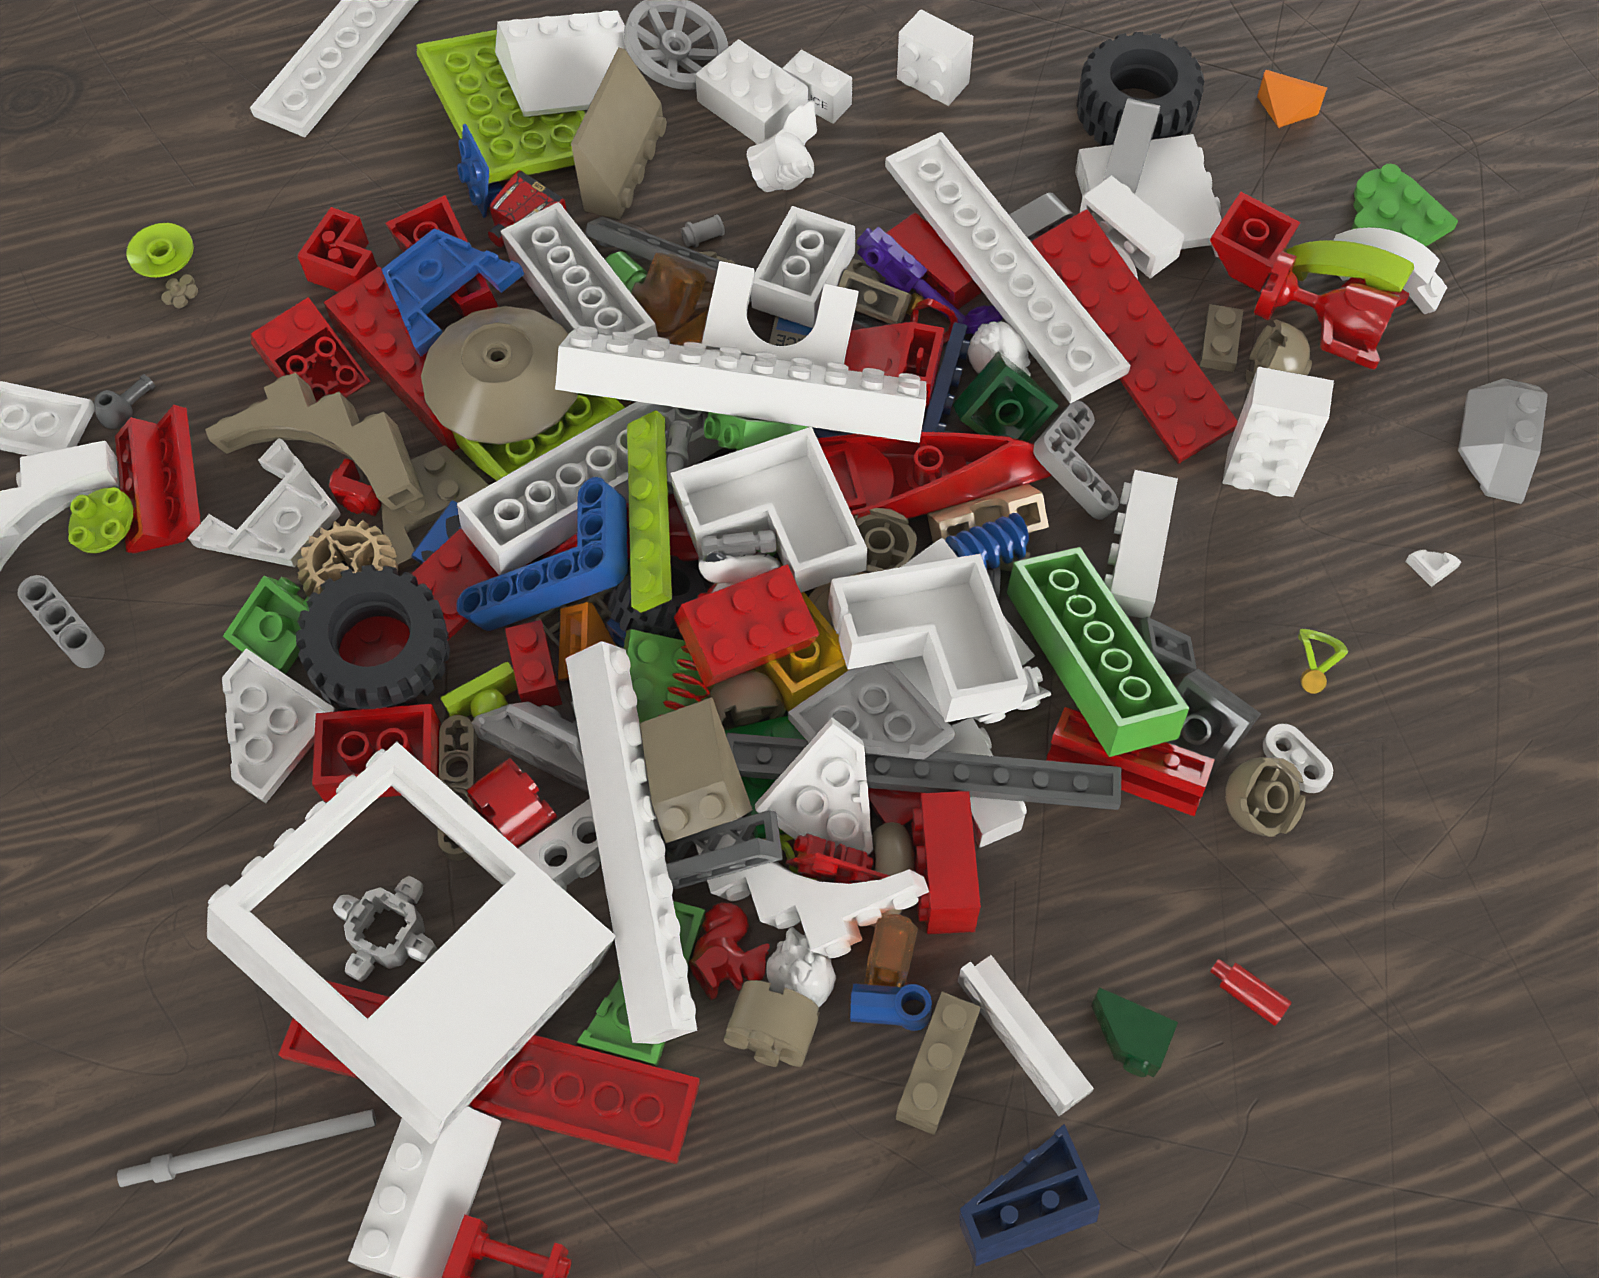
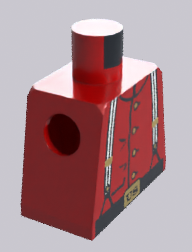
(517, 201)

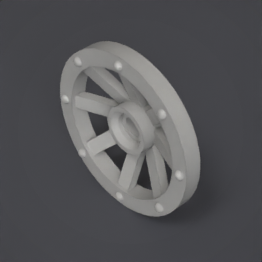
(672, 45)

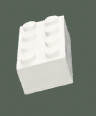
(1277, 431)

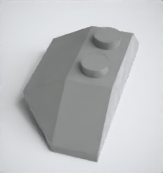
(1503, 436)
(537, 738)

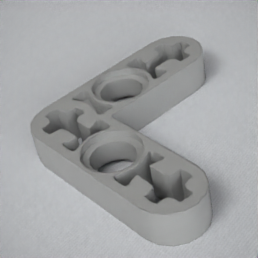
(1090, 488)

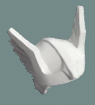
(783, 158)

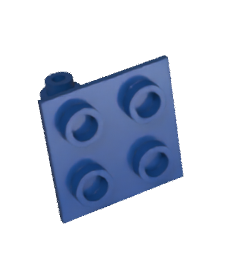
(475, 173)

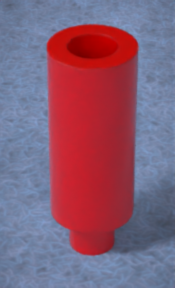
(1251, 991)

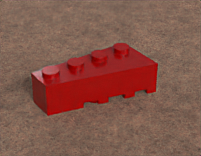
(439, 214)

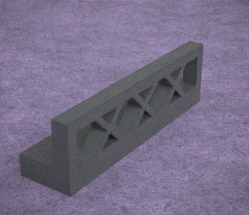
(727, 860)

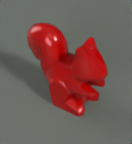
(718, 954)

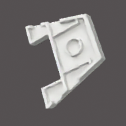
(280, 522)

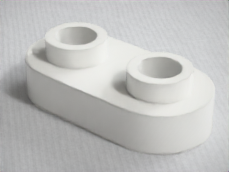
(1301, 754)

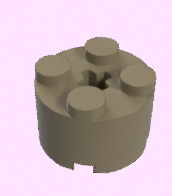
(772, 1024)

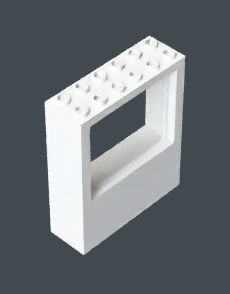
(468, 1002)

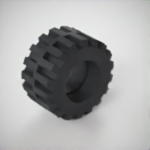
(660, 620)

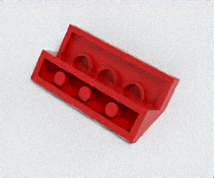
(158, 479)

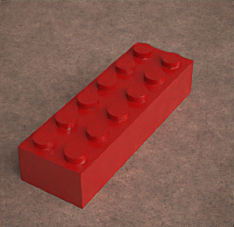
(375, 329)

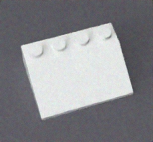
(558, 59)

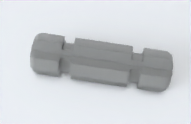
(740, 543)

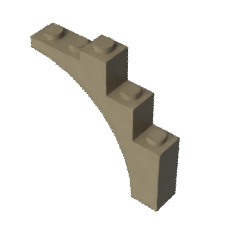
(332, 422)

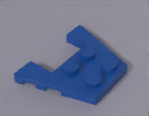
(433, 272)

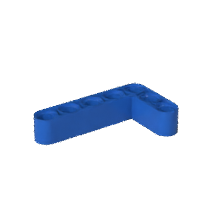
(589, 568)

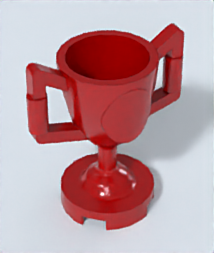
(1349, 314)

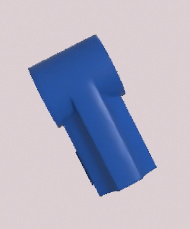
(885, 1004)

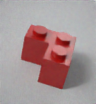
(337, 251)

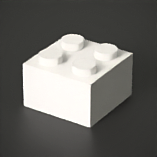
(934, 57)

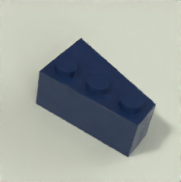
(1031, 1202)

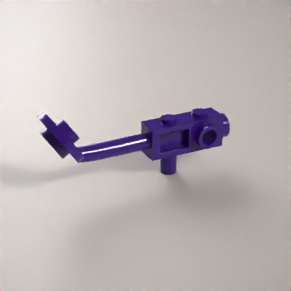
(906, 273)

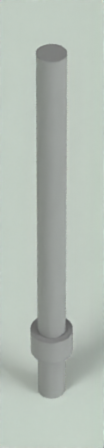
(166, 1166)

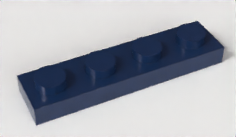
(948, 377)

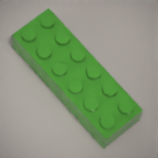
(1096, 652)

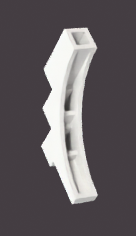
(48, 486)
(826, 909)

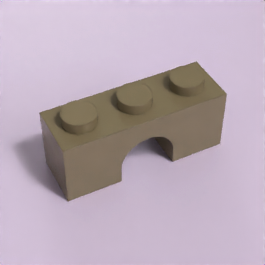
(937, 1063)

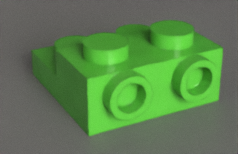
(744, 432)
(269, 622)

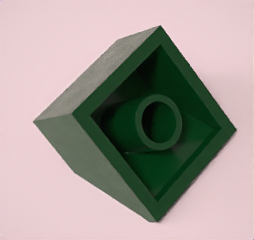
(1004, 401)

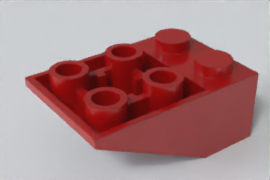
(307, 345)
(898, 350)

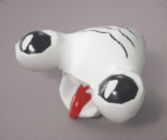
(730, 569)

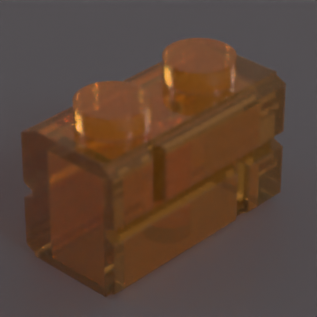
(891, 951)

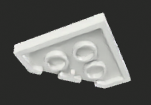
(267, 723)
(825, 791)

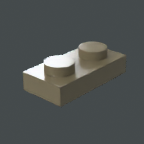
(1221, 338)

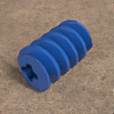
(993, 540)

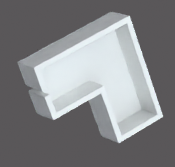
(776, 488)
(938, 613)

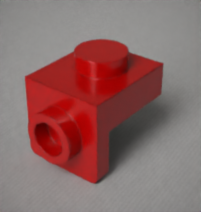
(353, 494)

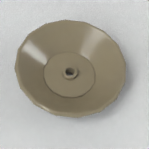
(501, 398)

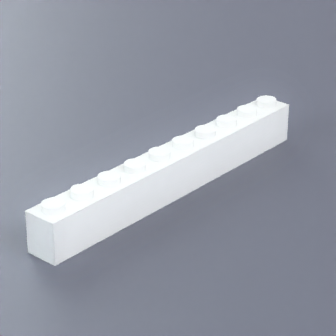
(630, 847)

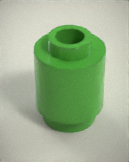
(626, 269)

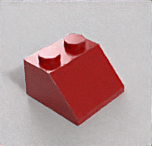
(1252, 239)

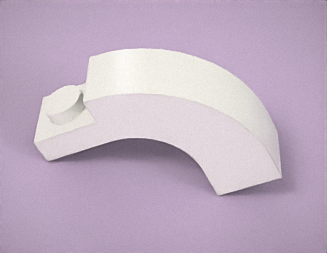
(1423, 284)

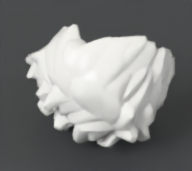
(994, 338)
(800, 969)

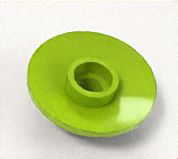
(160, 250)

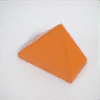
(1289, 98)
(579, 630)

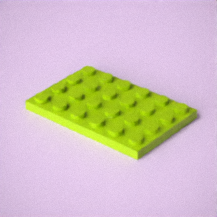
(479, 95)

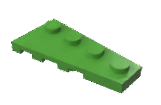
(610, 1027)

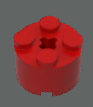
(510, 803)

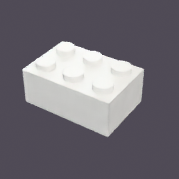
(749, 91)
(799, 262)

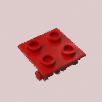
(840, 863)

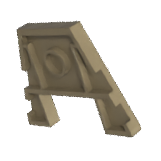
(442, 479)

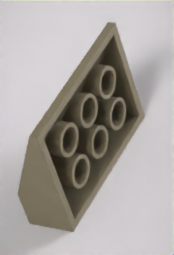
(617, 138)

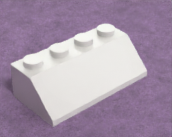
(424, 1197)

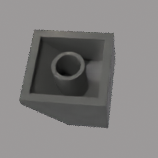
(1214, 720)

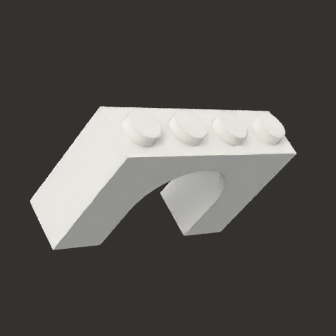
(729, 325)

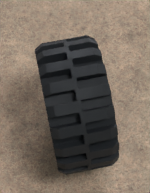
(1143, 64)
(362, 597)

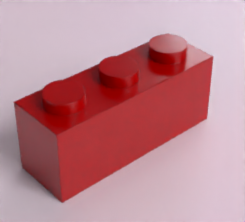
(943, 268)

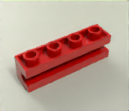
(1155, 773)

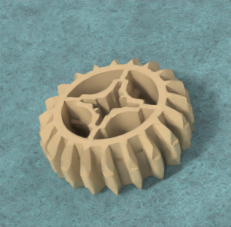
(347, 543)

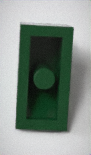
(1133, 1032)

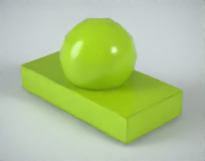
(482, 693)

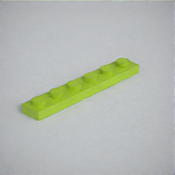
(648, 512)

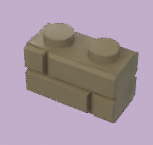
(877, 298)

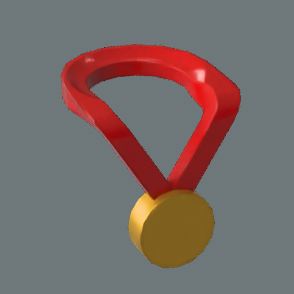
(918, 303)

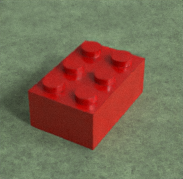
(746, 625)
(350, 738)
(946, 862)

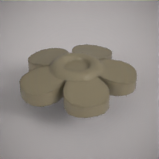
(179, 291)

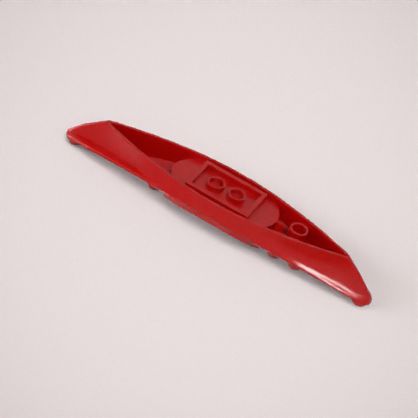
(899, 476)

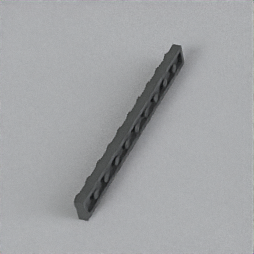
(644, 245)
(951, 772)

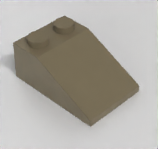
(692, 771)

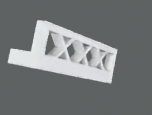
(1024, 1034)

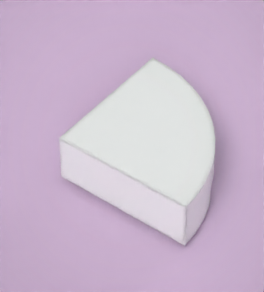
(1432, 565)

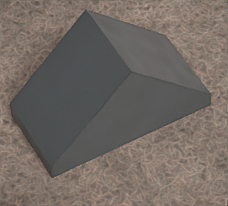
(1169, 646)

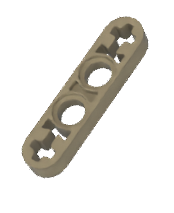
(459, 785)

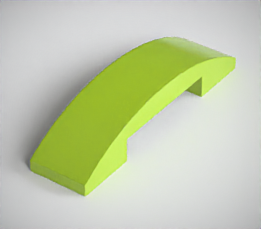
(1351, 259)

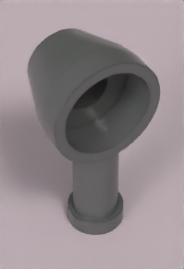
(116, 409)

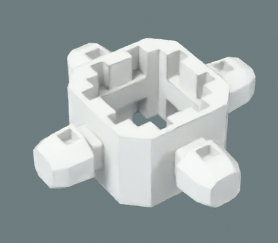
(359, 916)

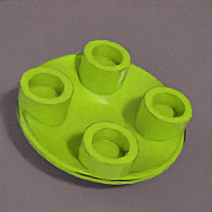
(99, 519)

